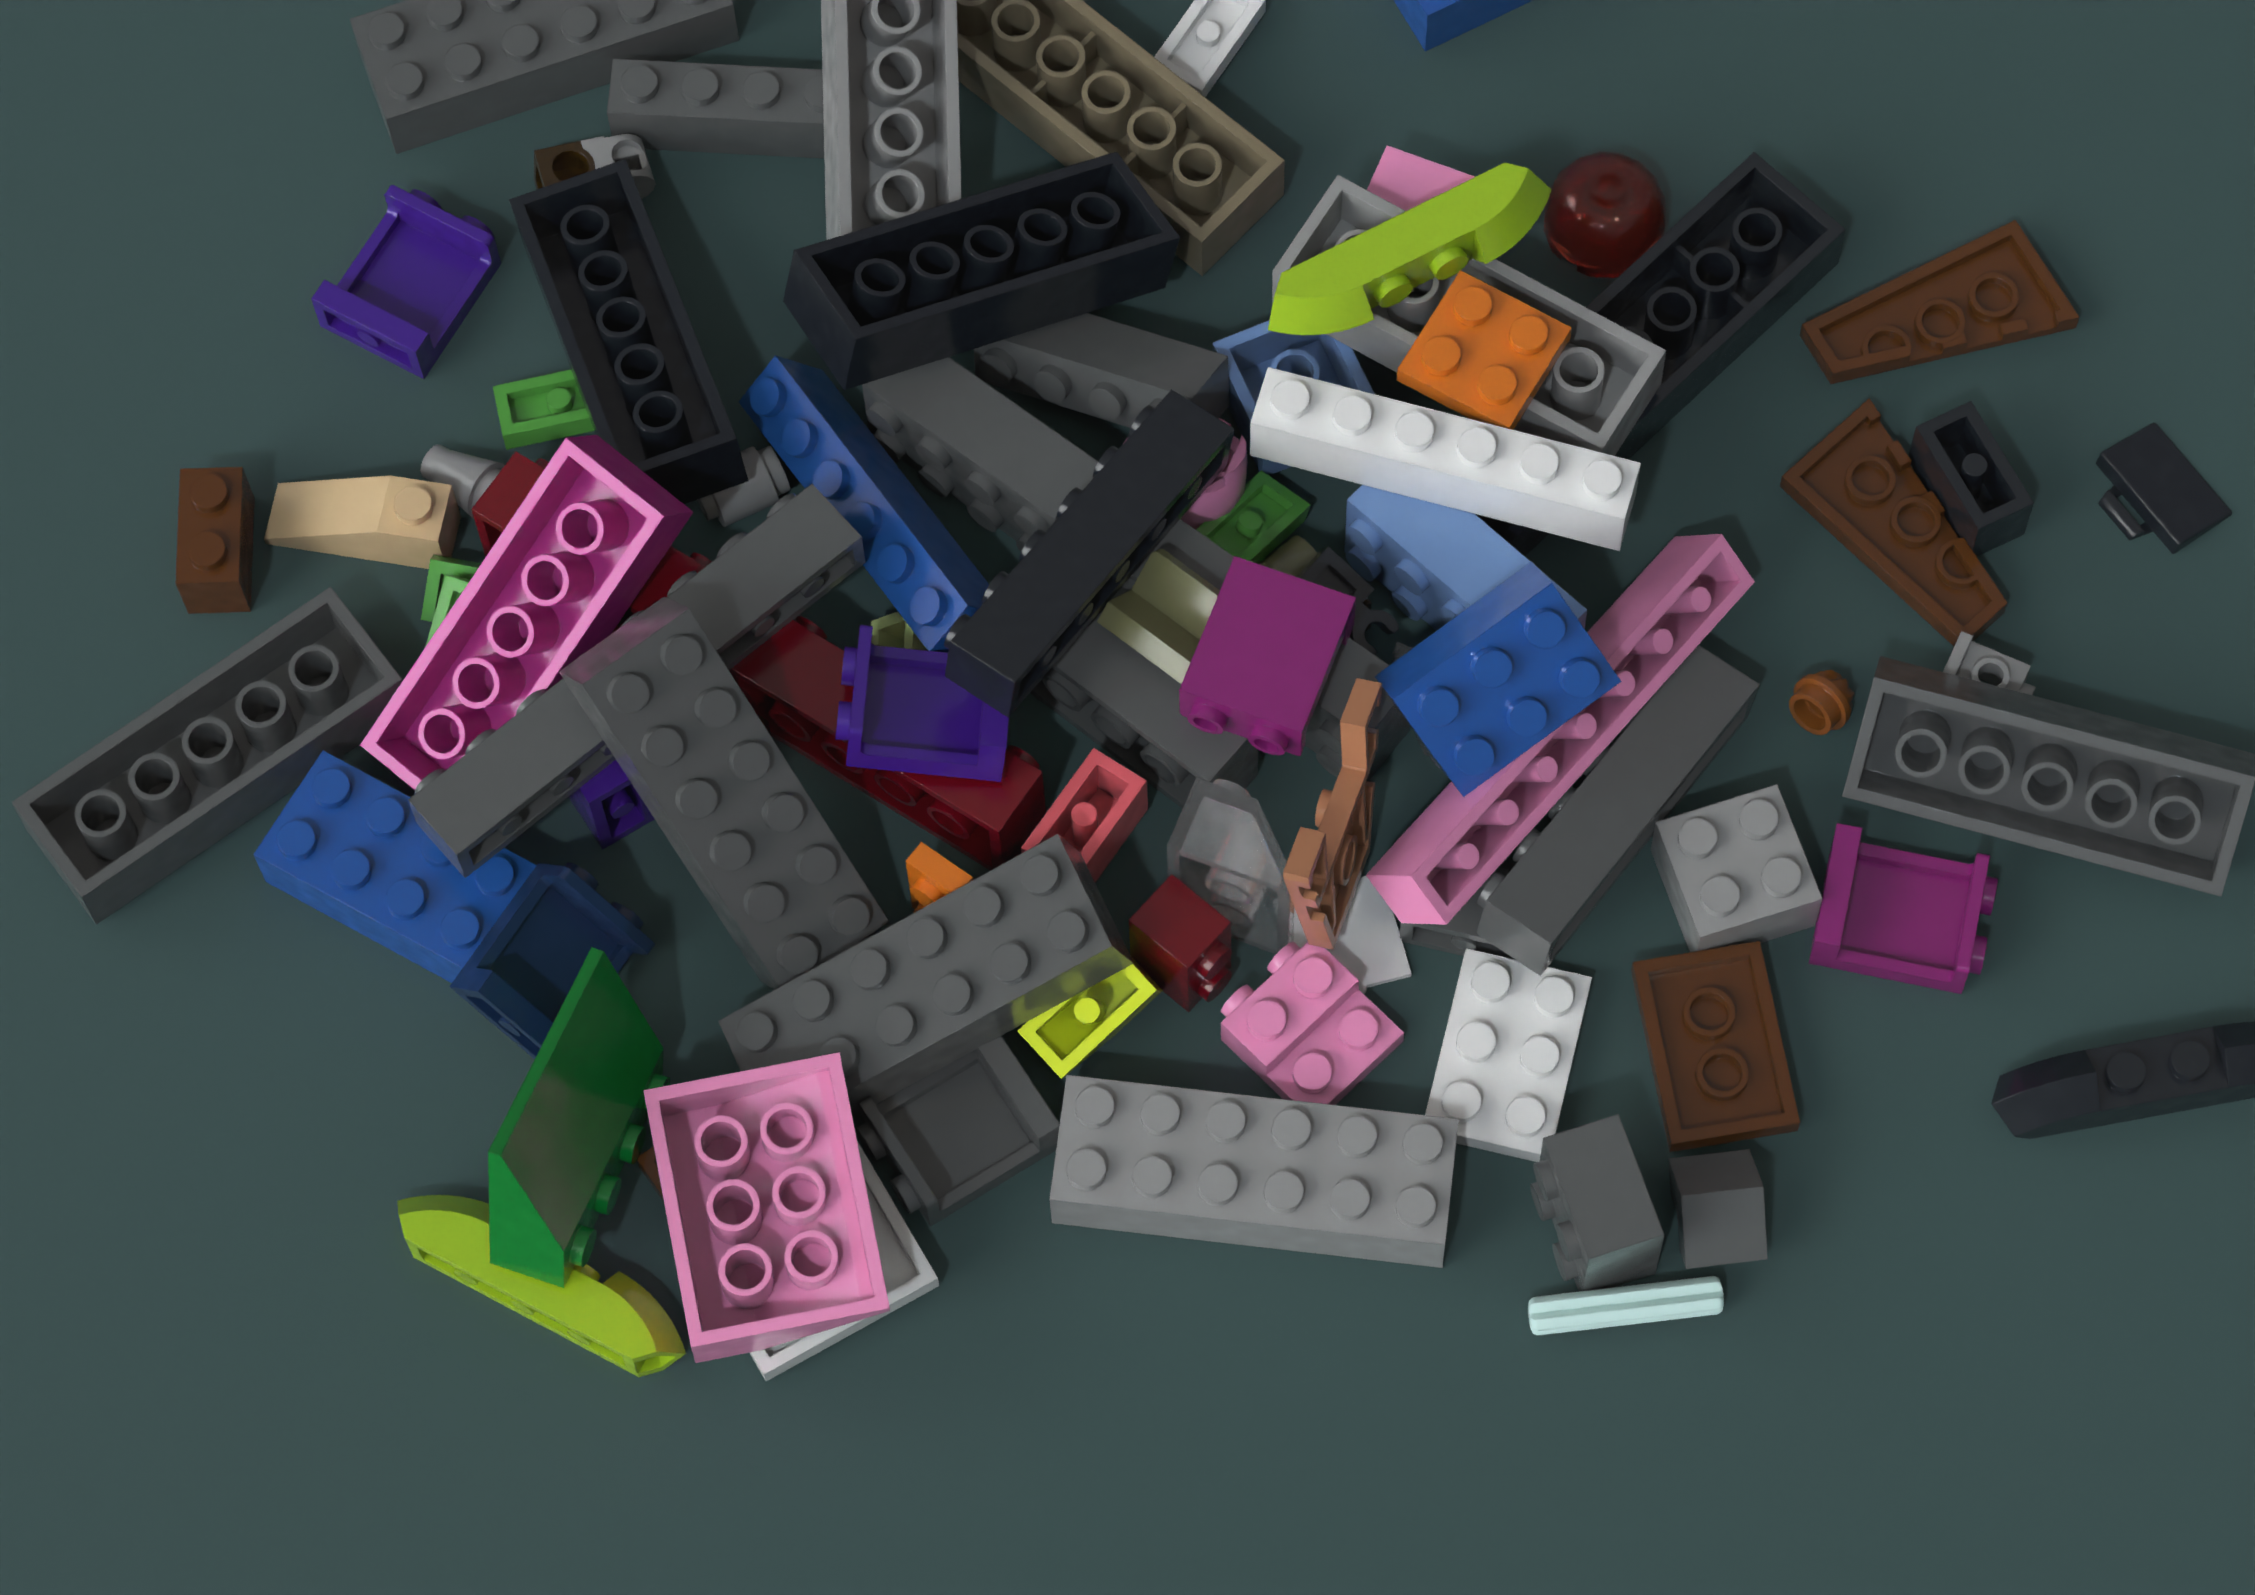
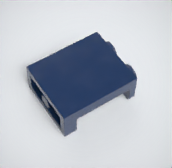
(539, 947)

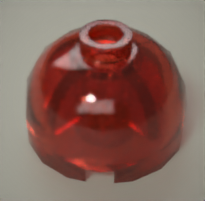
(1604, 213)

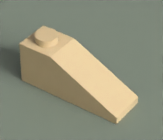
(367, 518)

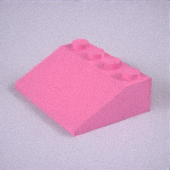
(766, 1205)

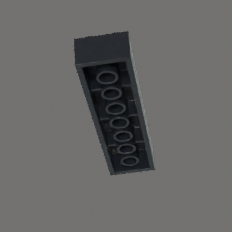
(1713, 291)

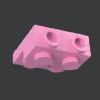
(1308, 1027)

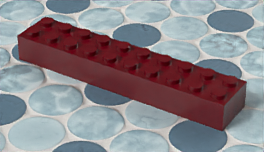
(798, 689)

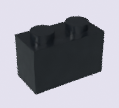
(1971, 478)

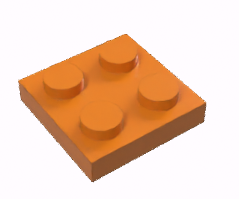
(1483, 353)

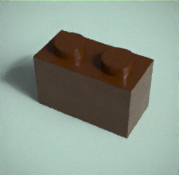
(215, 540)

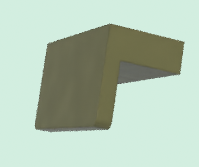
(1163, 613)

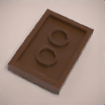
(1715, 1046)

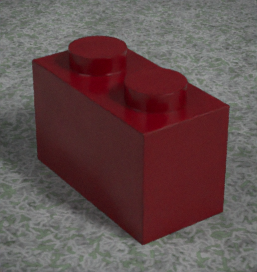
(1182, 944)

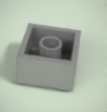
(1736, 872)

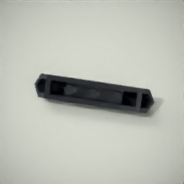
(2129, 1081)

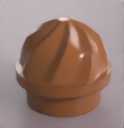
(1821, 702)

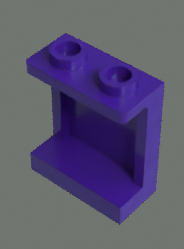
(410, 282)
(915, 717)

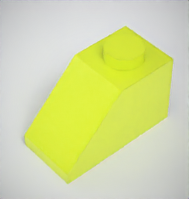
(1089, 1019)

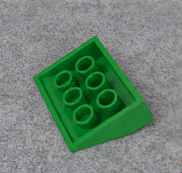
(572, 1128)

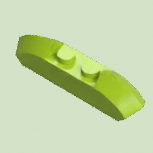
(1423, 243)
(606, 1318)

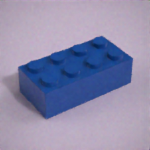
(365, 862)

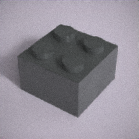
(1597, 1206)

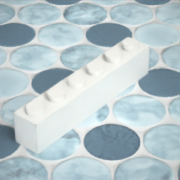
(1443, 458)

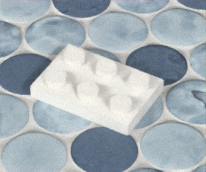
(1508, 1053)

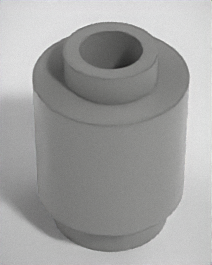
(762, 490)

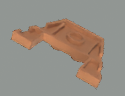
(1330, 860)

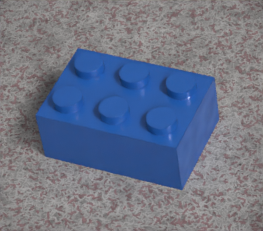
(1498, 678)

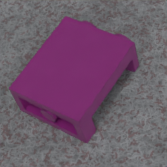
(1265, 657)
(1901, 914)

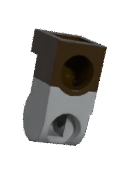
(578, 157)

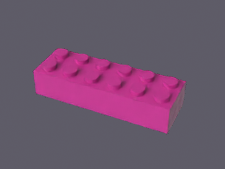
(532, 606)

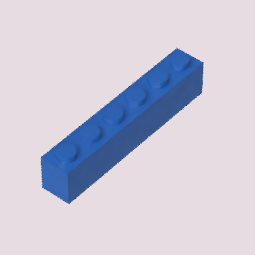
(901, 536)

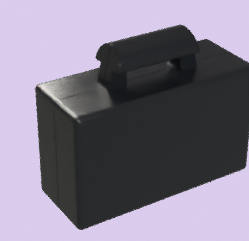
(2160, 489)

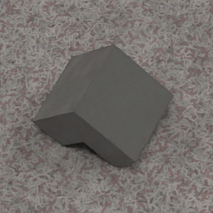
(1718, 1208)

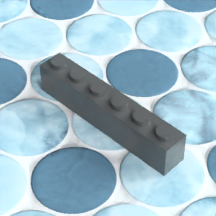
(1614, 810)

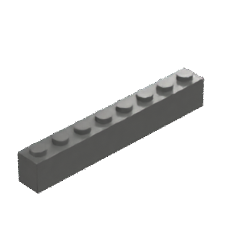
(552, 746)

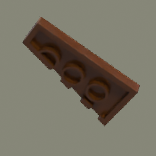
(1951, 306)
(1878, 508)

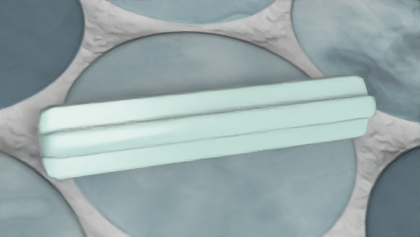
(1625, 1305)

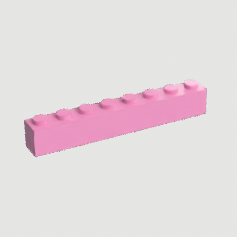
(1644, 640)

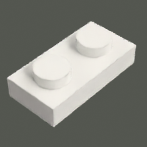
(1209, 39)

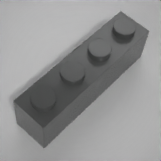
(718, 107)
(1104, 368)

